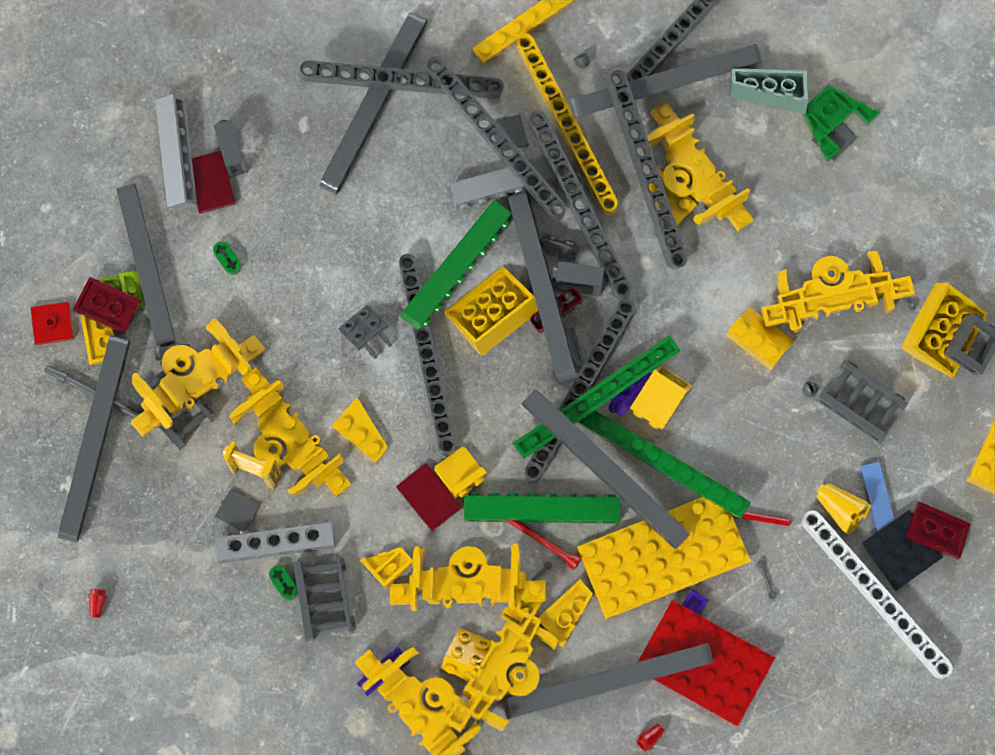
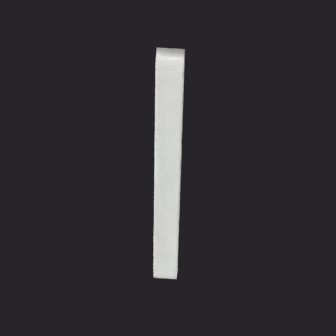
(878, 604)

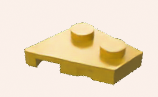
(388, 565)

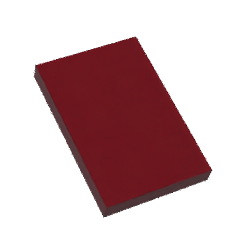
(212, 183)
(107, 305)
(429, 497)
(938, 530)

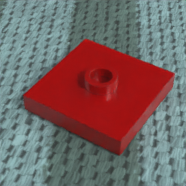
(51, 323)

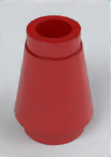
(96, 602)
(650, 737)

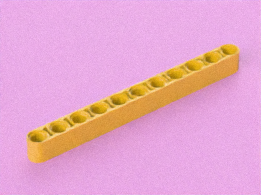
(566, 132)

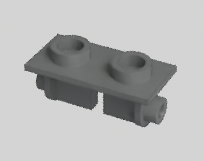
(566, 248)

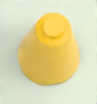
(843, 506)

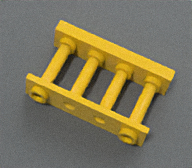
(266, 469)

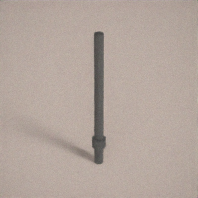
(63, 377)

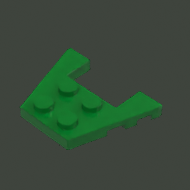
(828, 111)

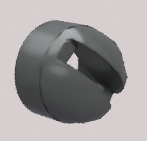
(582, 60)
(806, 390)

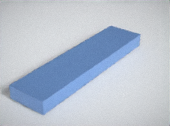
(877, 495)

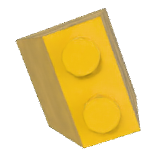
(660, 397)

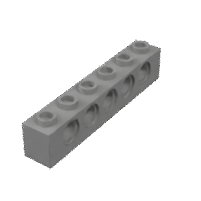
(246, 552)

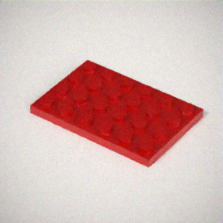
(720, 686)

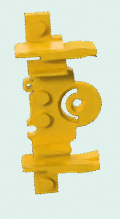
(706, 185)
(853, 290)
(180, 390)
(301, 450)
(447, 585)
(491, 680)
(407, 697)

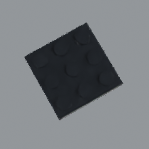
(898, 556)

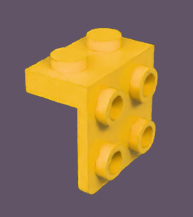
(460, 472)
(464, 653)

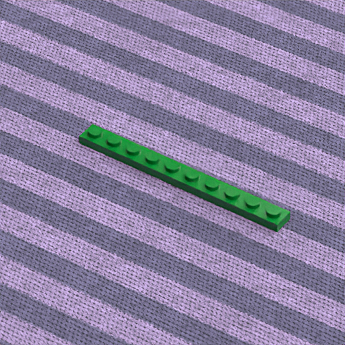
(601, 393)
(666, 464)

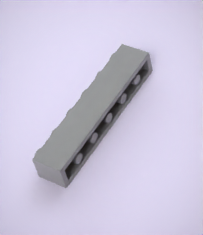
(175, 152)
(497, 184)

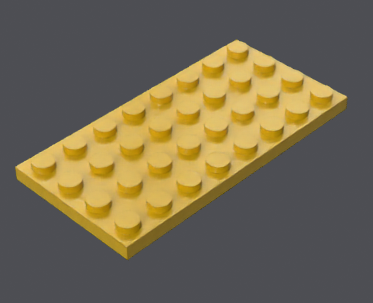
(640, 566)

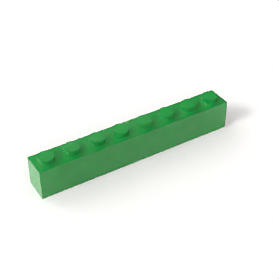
(455, 265)
(542, 509)

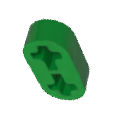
(223, 260)
(279, 585)

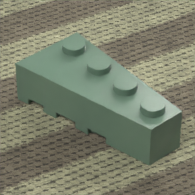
(771, 87)

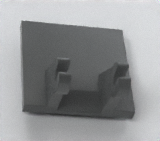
(363, 328)

